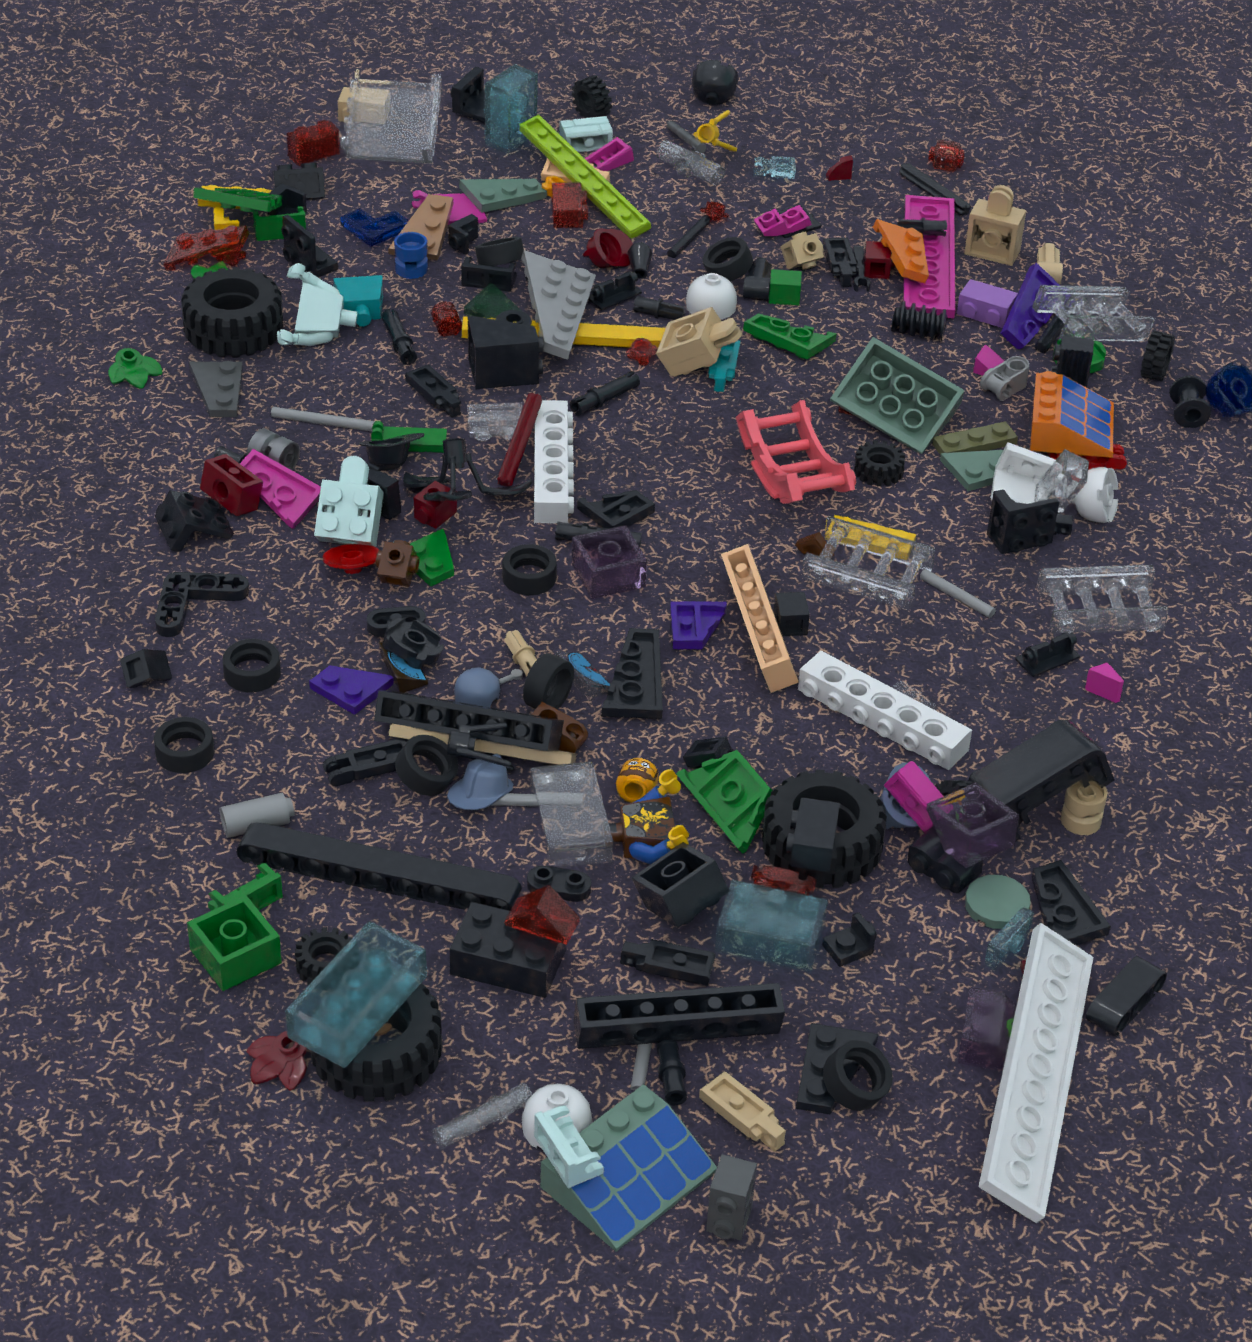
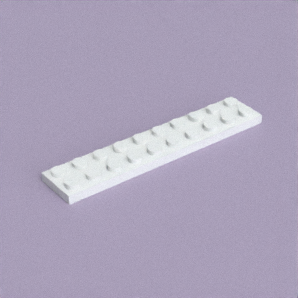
(1037, 1074)

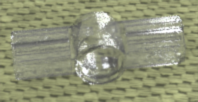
(691, 162)

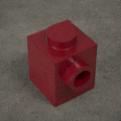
(877, 260)
(433, 512)

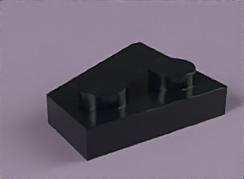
(617, 509)

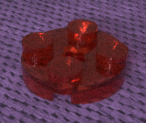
(782, 879)

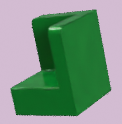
(785, 287)

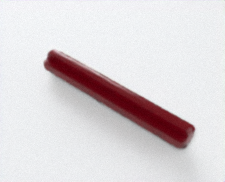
(519, 440)

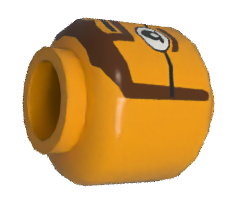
(636, 779)

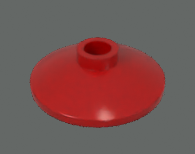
(351, 557)

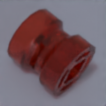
(446, 319)

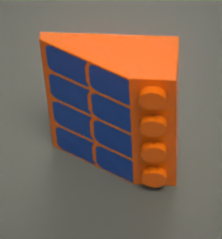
(1070, 418)

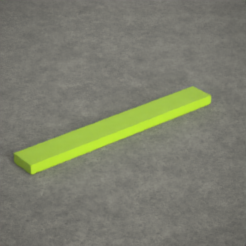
(579, 170)

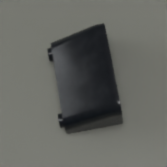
(1044, 768)

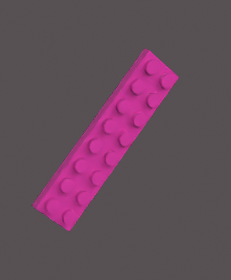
(940, 256)

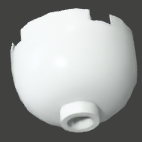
(714, 292)
(1096, 498)
(552, 1097)

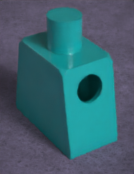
(362, 295)

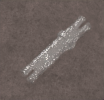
(476, 1119)

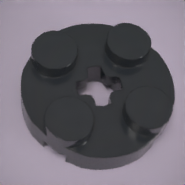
(413, 642)

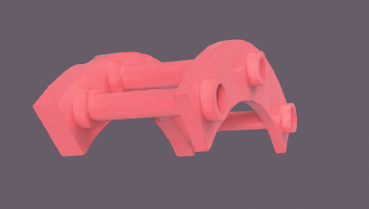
(783, 480)

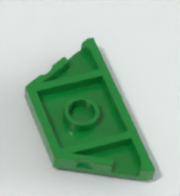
(246, 199)
(731, 795)

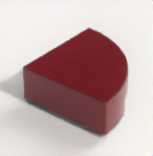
(841, 170)

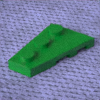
(783, 336)

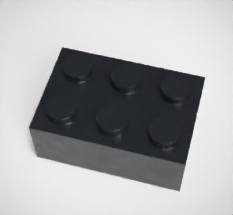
(503, 955)

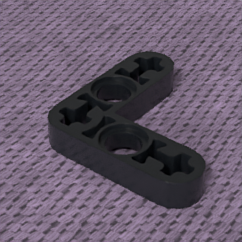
(190, 588)

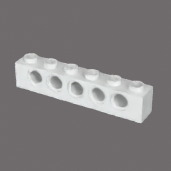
(551, 463)
(884, 710)

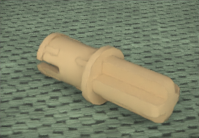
(522, 652)

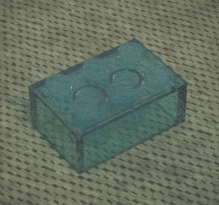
(509, 102)
(771, 925)

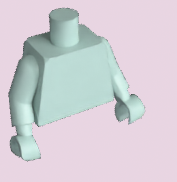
(318, 311)

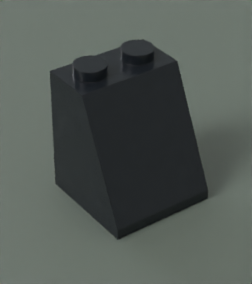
(503, 353)

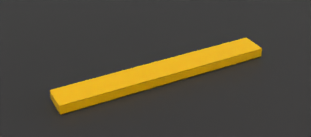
(603, 334)

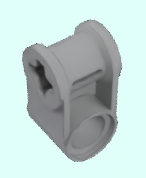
(1006, 377)

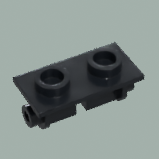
(608, 294)
(1048, 656)

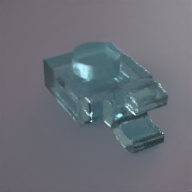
(778, 167)

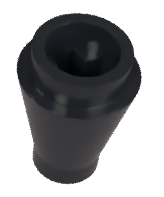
(639, 258)

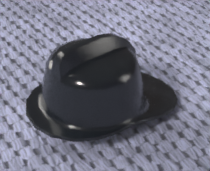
(391, 452)

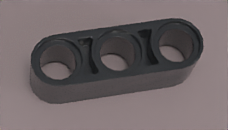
(1125, 995)

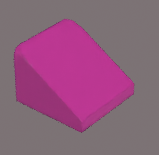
(985, 360)
(1104, 682)

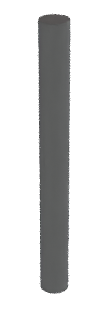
(686, 136)

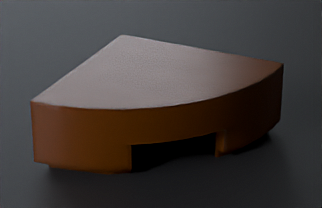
(812, 544)

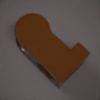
(573, 731)

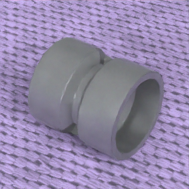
(275, 447)

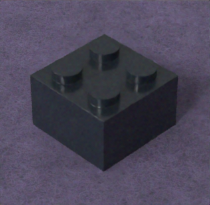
(680, 884)

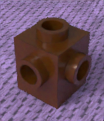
(397, 563)

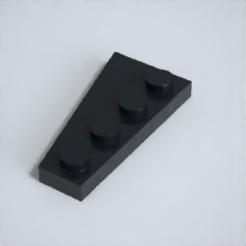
(637, 678)

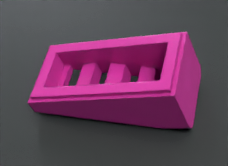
(618, 152)

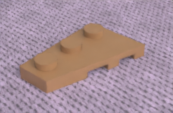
(431, 221)

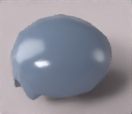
(477, 687)

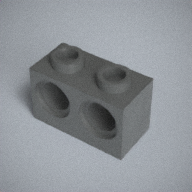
(731, 1197)

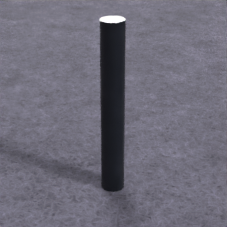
(692, 233)

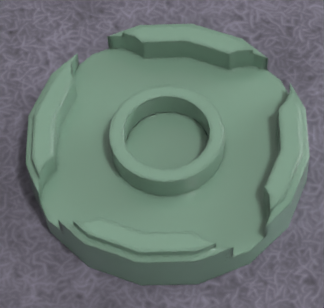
(995, 900)

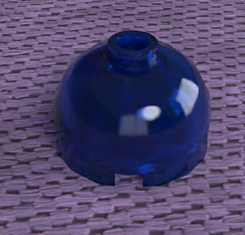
(1230, 390)

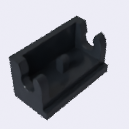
(482, 275)

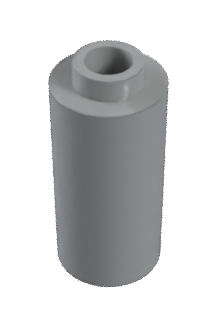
(269, 810)

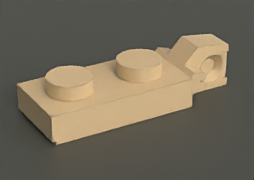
(743, 1110)

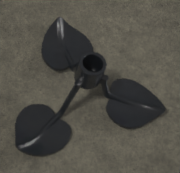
(454, 458)

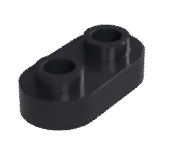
(380, 618)
(568, 883)

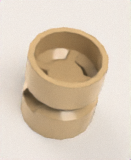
(1083, 808)

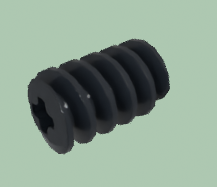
(919, 320)

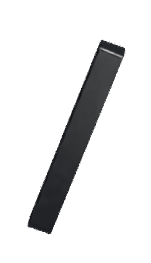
(376, 868)

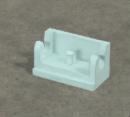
(566, 1147)

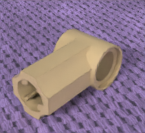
(1049, 259)

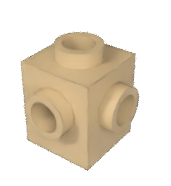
(802, 251)

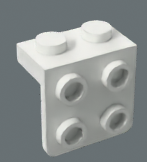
(1019, 472)

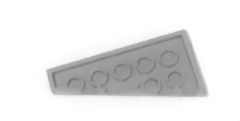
(559, 299)

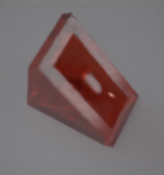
(544, 915)

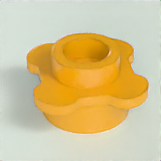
(548, 184)

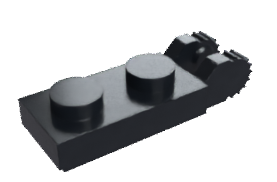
(363, 762)

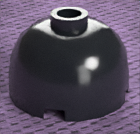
(714, 82)

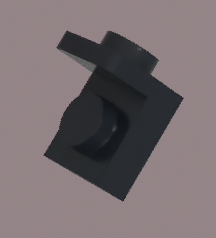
(463, 232)
(705, 750)
(851, 942)

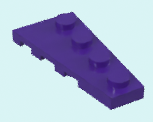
(1023, 320)

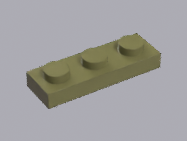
(976, 439)

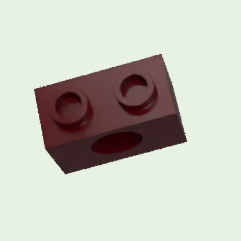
(231, 485)

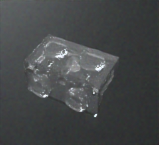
(493, 420)

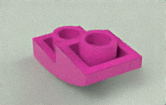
(778, 224)

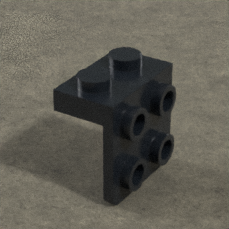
(469, 95)
(185, 513)

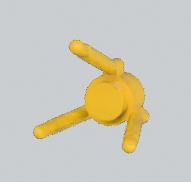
(709, 132)

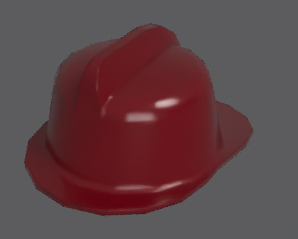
(608, 248)

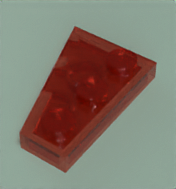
(214, 242)

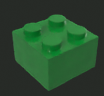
(234, 942)

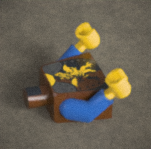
(648, 823)

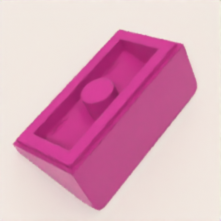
(913, 793)

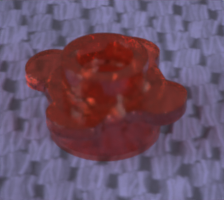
(715, 210)
(232, 258)
(638, 345)

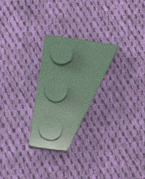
(501, 193)
(972, 468)

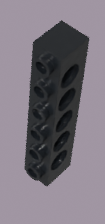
(447, 715)
(678, 1015)

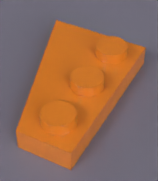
(906, 249)

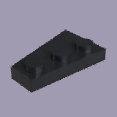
(1066, 905)

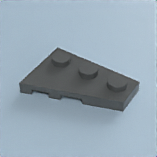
(219, 386)

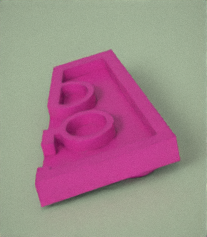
(283, 489)

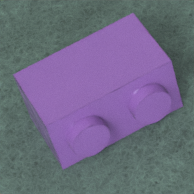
(985, 303)

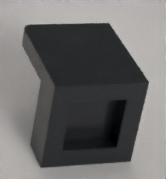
(291, 200)
(792, 613)
(144, 667)

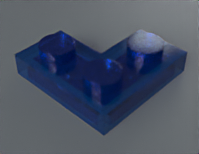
(373, 230)

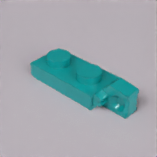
(725, 366)

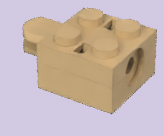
(996, 227)
(695, 341)

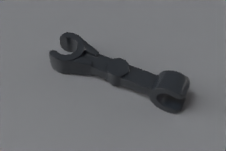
(861, 279)

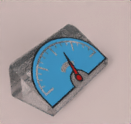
(586, 676)

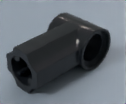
(758, 280)

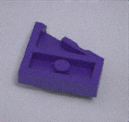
(694, 622)
(350, 687)

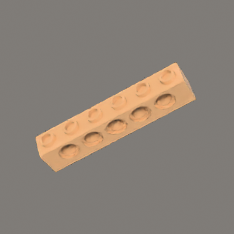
(759, 619)

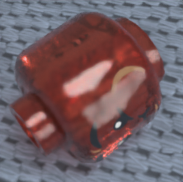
(947, 155)

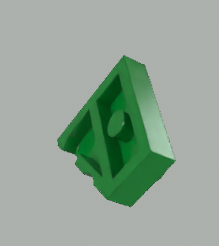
(434, 557)

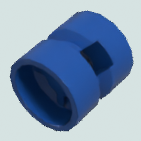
(411, 255)

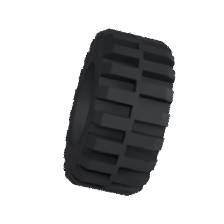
(232, 312)
(860, 816)
(394, 1065)

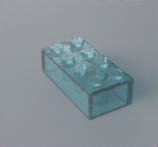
(356, 994)

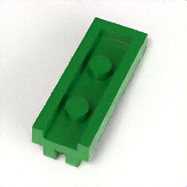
(429, 443)

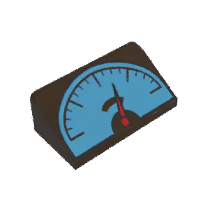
(404, 676)

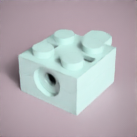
(346, 506)

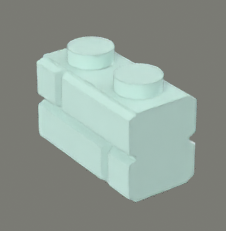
(586, 133)

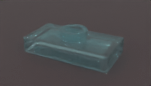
(1009, 939)

